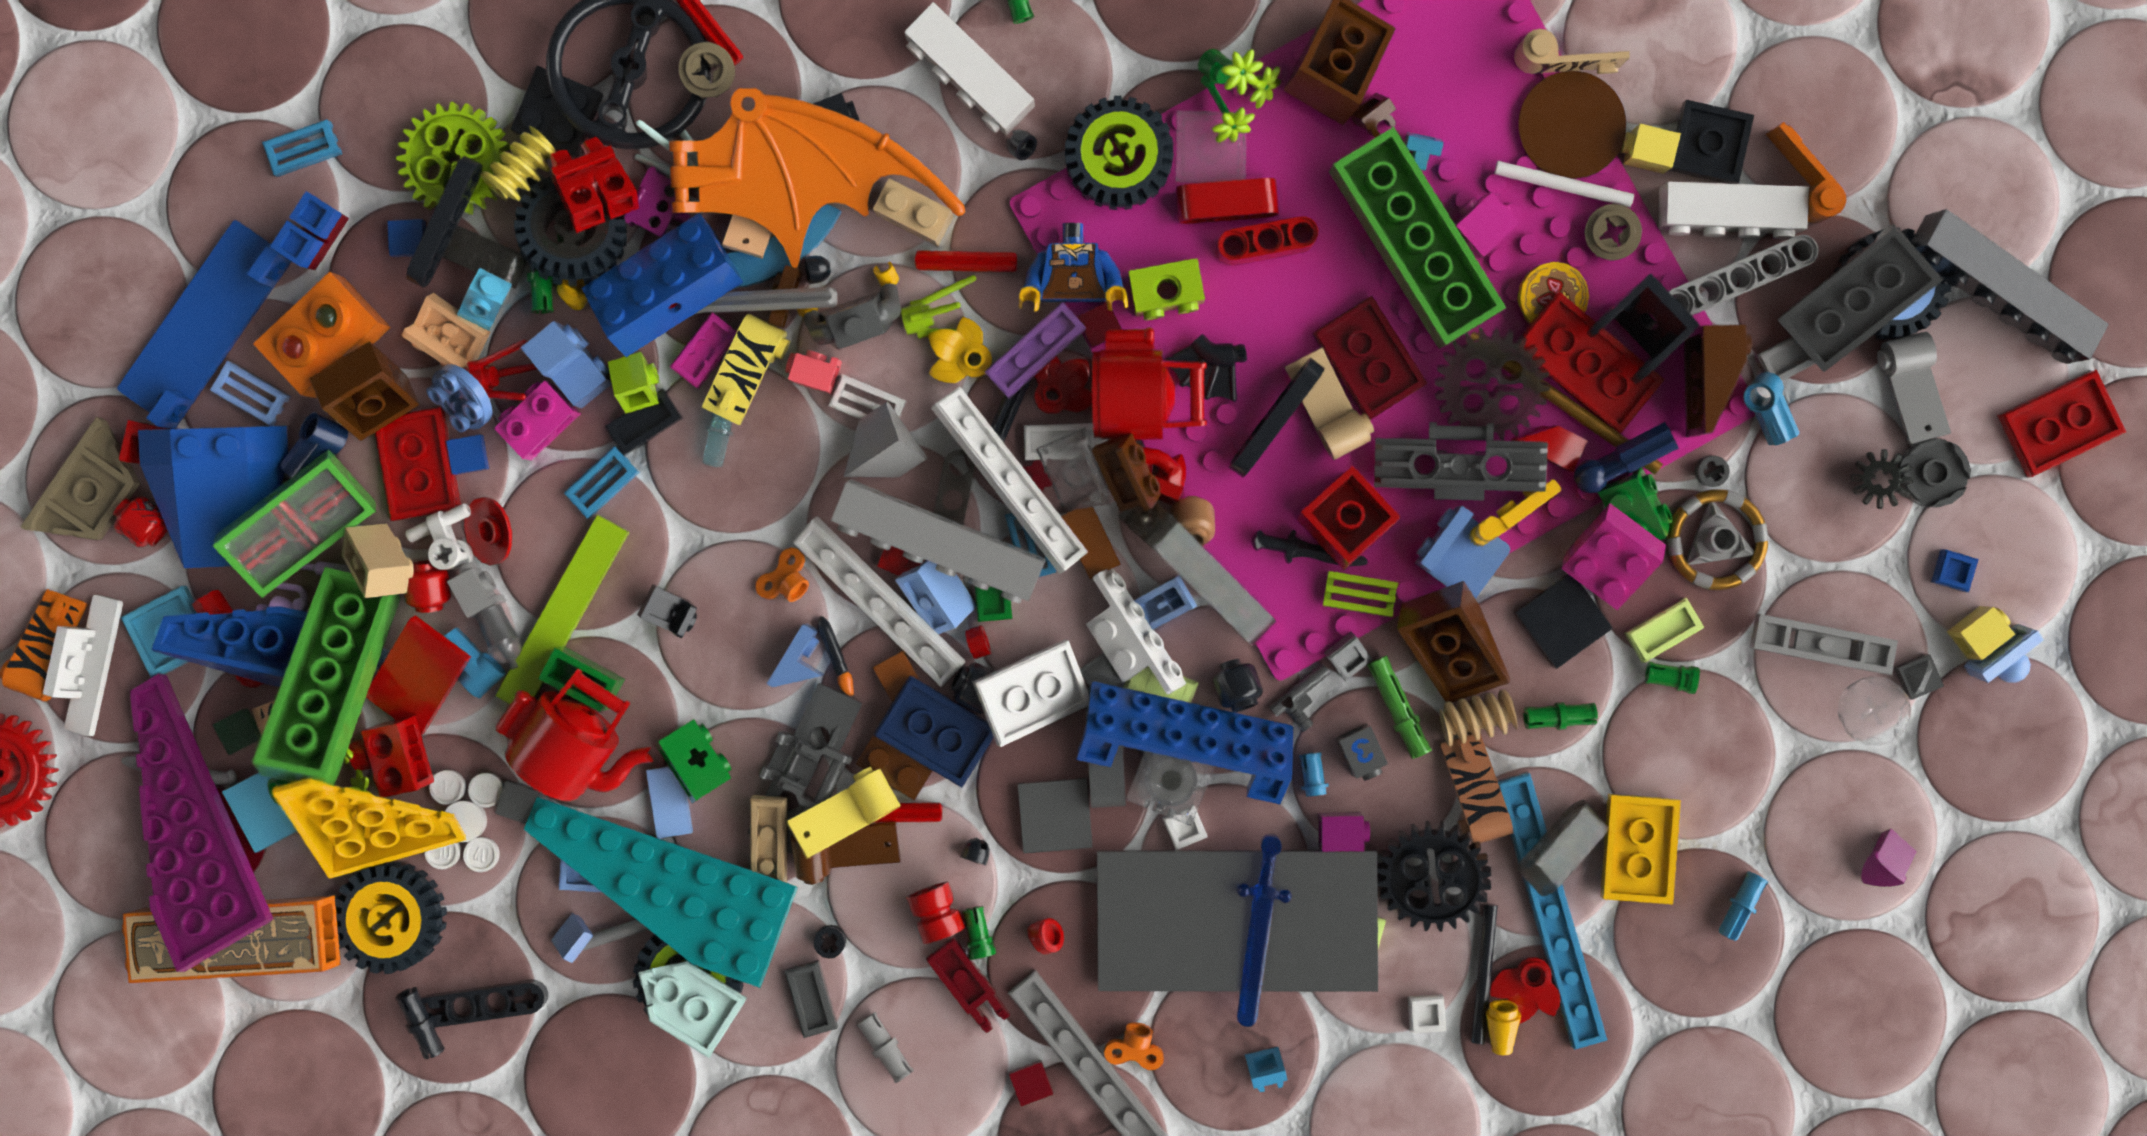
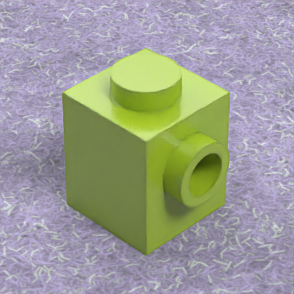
(634, 382)

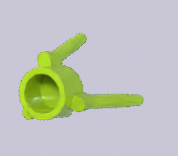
(919, 317)

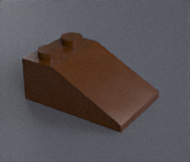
(1340, 60)
(1711, 369)
(1453, 642)

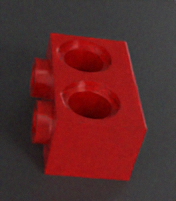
(404, 755)

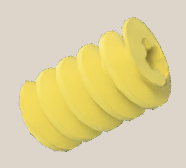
(520, 165)

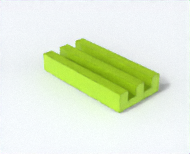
(1390, 598)

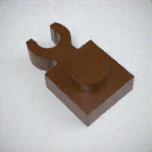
(788, 279)

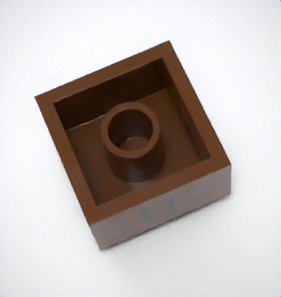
(364, 391)

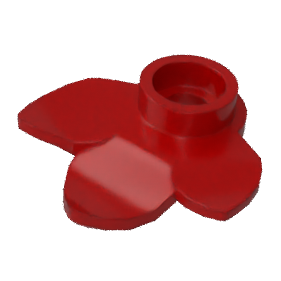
(1067, 382)
(1528, 993)

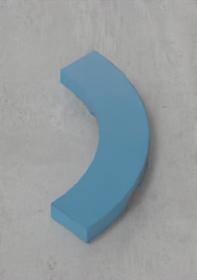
(758, 270)

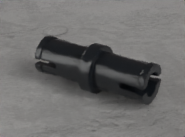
(420, 1023)

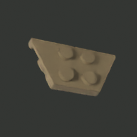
(85, 488)

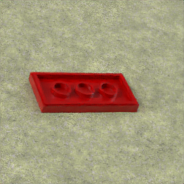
(1587, 368)

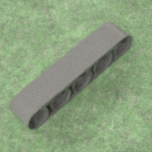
(1748, 272)

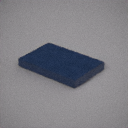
(935, 731)

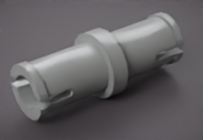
(885, 1047)

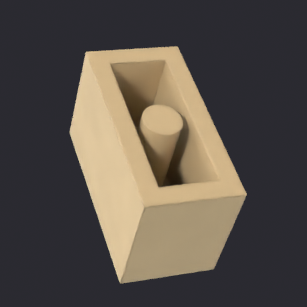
(913, 212)
(376, 560)

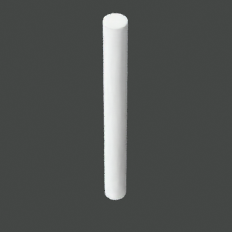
(1563, 184)

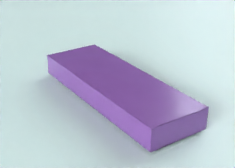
(1035, 350)

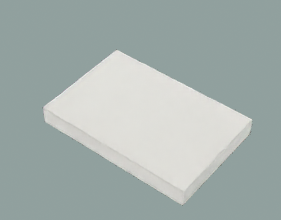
(1032, 692)

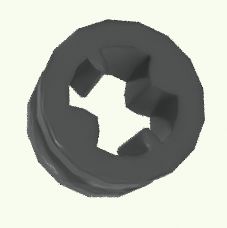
(1715, 461)

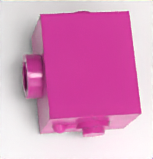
(1485, 223)

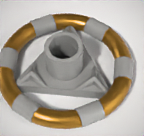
(1717, 539)

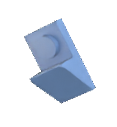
(791, 667)

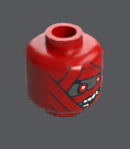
(139, 522)

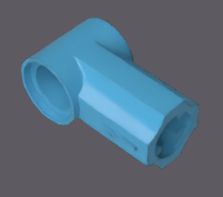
(1771, 412)
(481, 671)

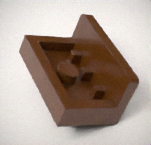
(1127, 473)

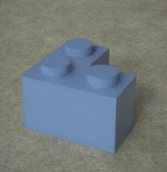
(563, 356)

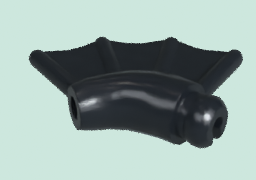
(1220, 370)

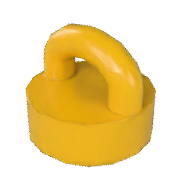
(572, 295)

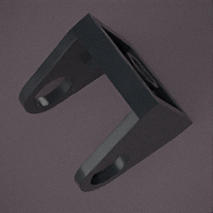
(1656, 337)

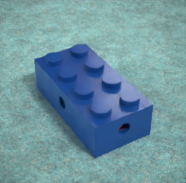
(662, 285)

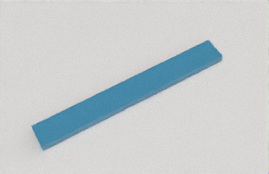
(1554, 921)

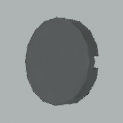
(1938, 472)

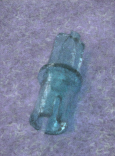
(717, 441)

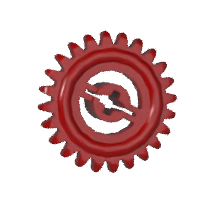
(26, 766)

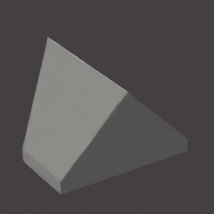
(883, 446)

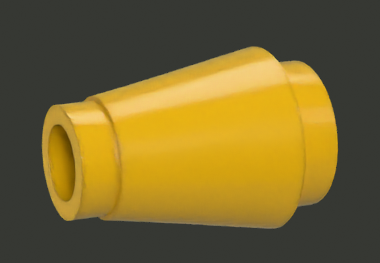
(1503, 1024)

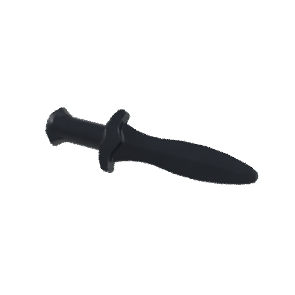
(1295, 547)

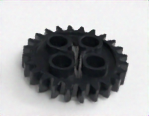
(1467, 873)

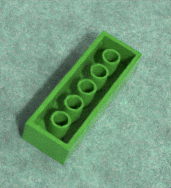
(1416, 238)
(325, 682)

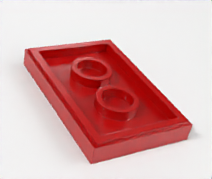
(2061, 423)
(417, 465)
(417, 674)

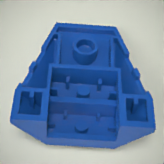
(209, 480)

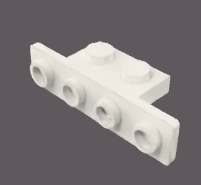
(1128, 636)
(82, 664)

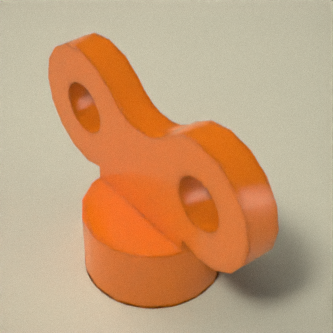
(785, 578)
(1135, 1047)

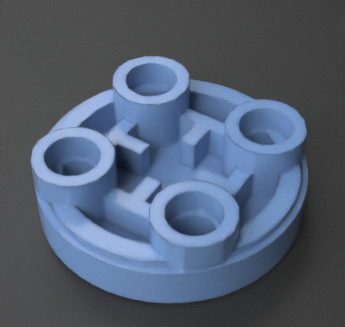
(460, 398)

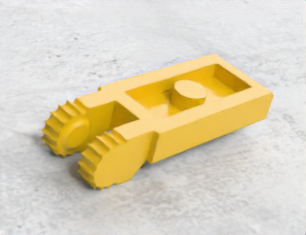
(1511, 514)

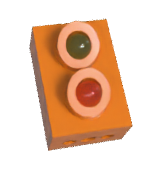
(320, 331)

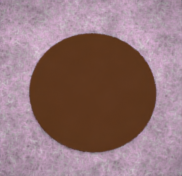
(1572, 124)

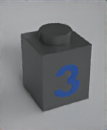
(1362, 752)

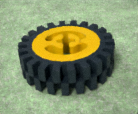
(364, 905)

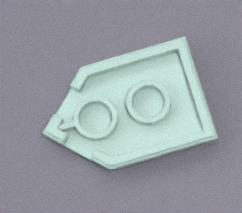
(690, 1004)

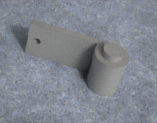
(1913, 385)

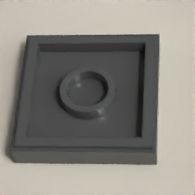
(1055, 815)

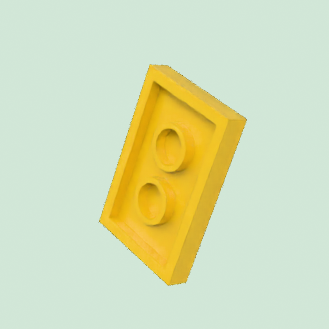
(1640, 849)

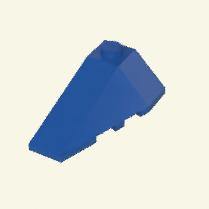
(238, 642)

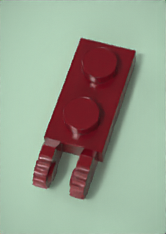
(966, 982)

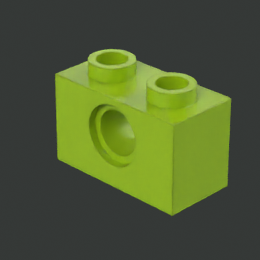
(1183, 275)

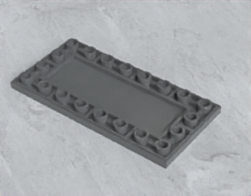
(1182, 927)

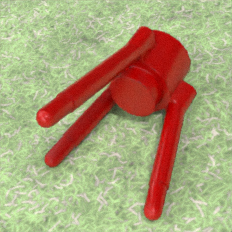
(489, 376)

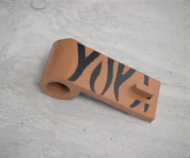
(1477, 790)

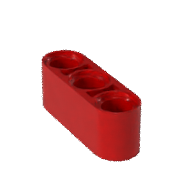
(1227, 200)
(1280, 229)

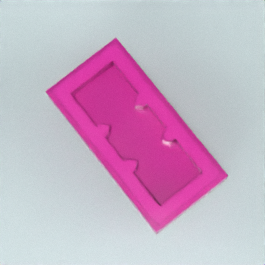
(704, 351)

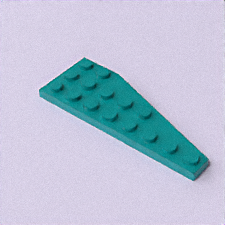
(692, 902)

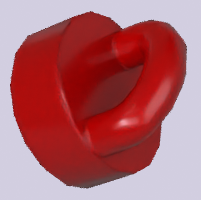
(1046, 936)

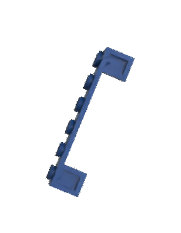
(203, 325)
(1189, 733)

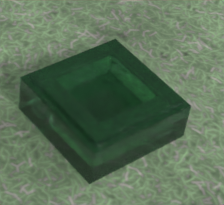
(237, 731)

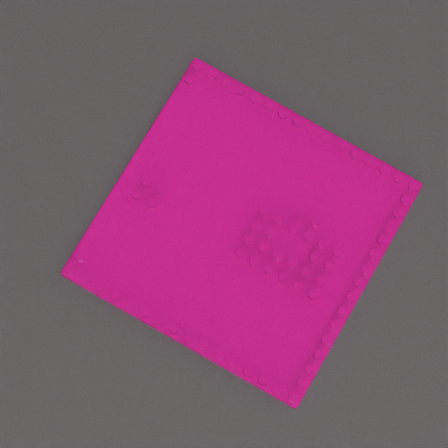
(1451, 81)

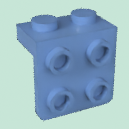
(1454, 558)

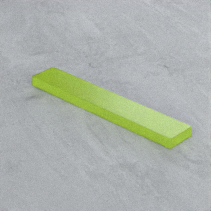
(565, 606)

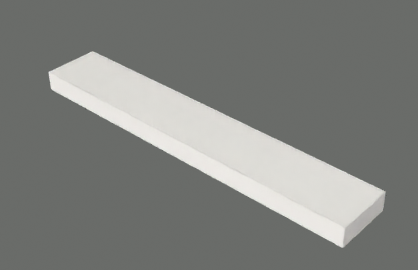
(1009, 480)
(879, 601)

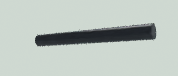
(1484, 973)

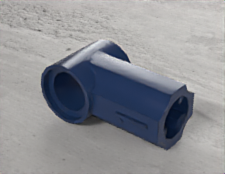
(316, 437)

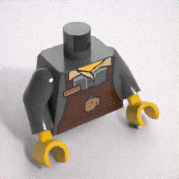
(858, 318)

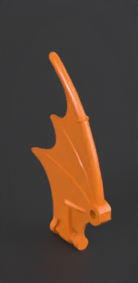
(788, 164)

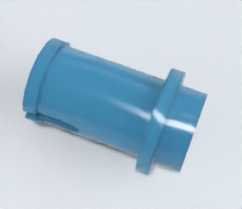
(1313, 774)

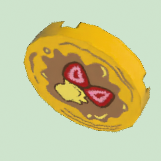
(1547, 279)

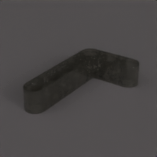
(1200, 570)

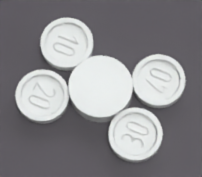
(484, 791)

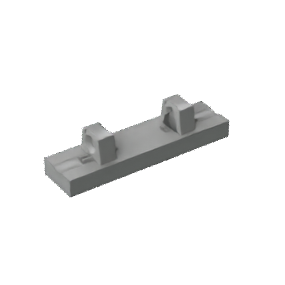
(1824, 644)

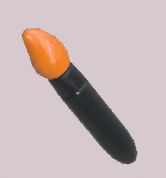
(835, 655)

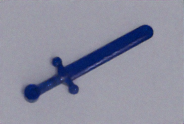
(1259, 930)

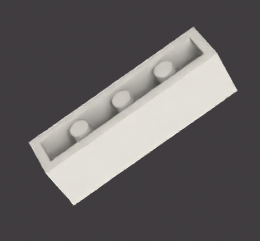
(969, 69)
(1733, 208)

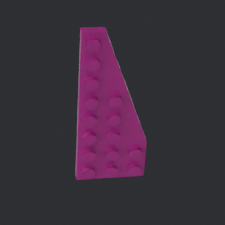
(197, 865)

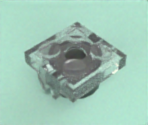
(1170, 786)

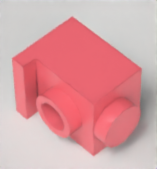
(813, 371)

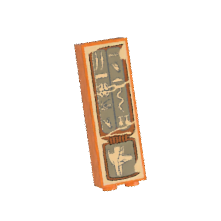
(296, 941)

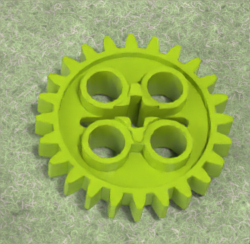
(423, 152)

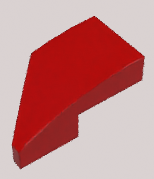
(1563, 446)

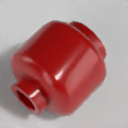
(427, 588)

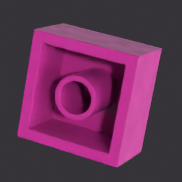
(1613, 556)

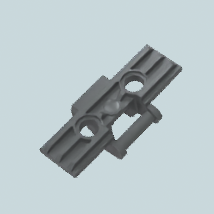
(1457, 474)
(798, 757)

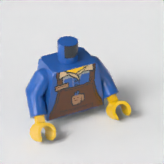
(1073, 273)

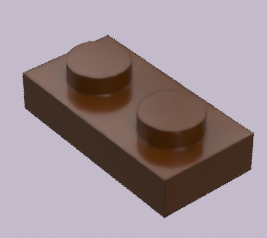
(898, 768)

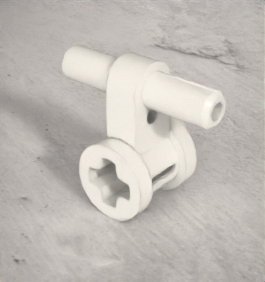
(445, 543)

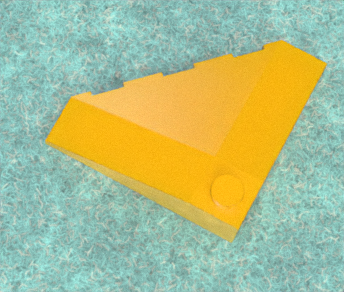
(360, 830)

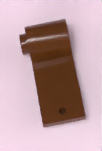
(861, 848)

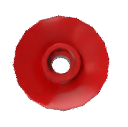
(488, 531)

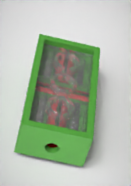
(294, 523)

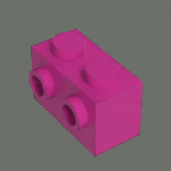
(536, 420)

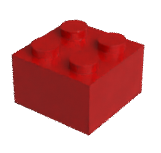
(1348, 517)

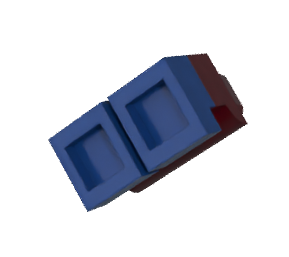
(318, 232)

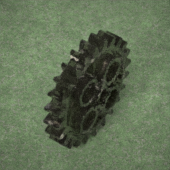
(1495, 353)

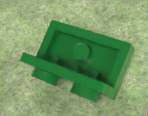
(1638, 500)

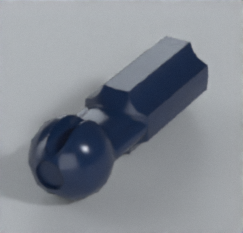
(1629, 456)

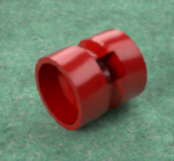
(934, 910)

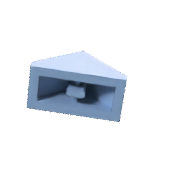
(1166, 602)

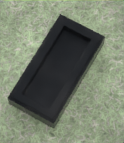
(642, 425)

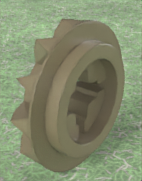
(715, 57)
(1618, 216)

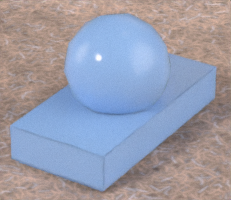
(2009, 659)

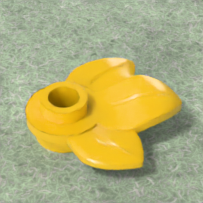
(954, 350)

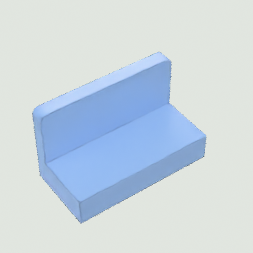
(936, 596)

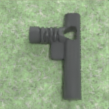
(1299, 698)

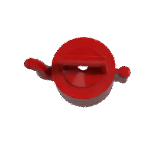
(1137, 392)
(565, 743)

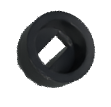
(1022, 151)
(817, 269)
(976, 851)

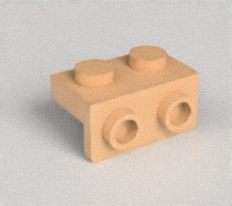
(445, 334)

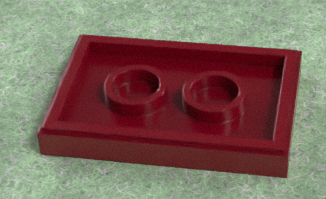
(1369, 358)

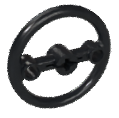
(615, 133)

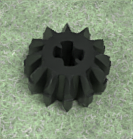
(1886, 468)

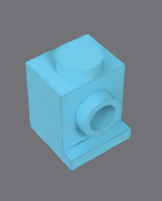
(484, 299)

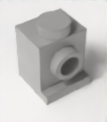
(474, 590)

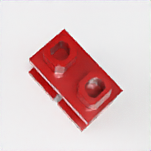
(587, 178)

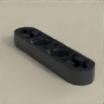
(444, 221)
(1276, 417)
(479, 1002)

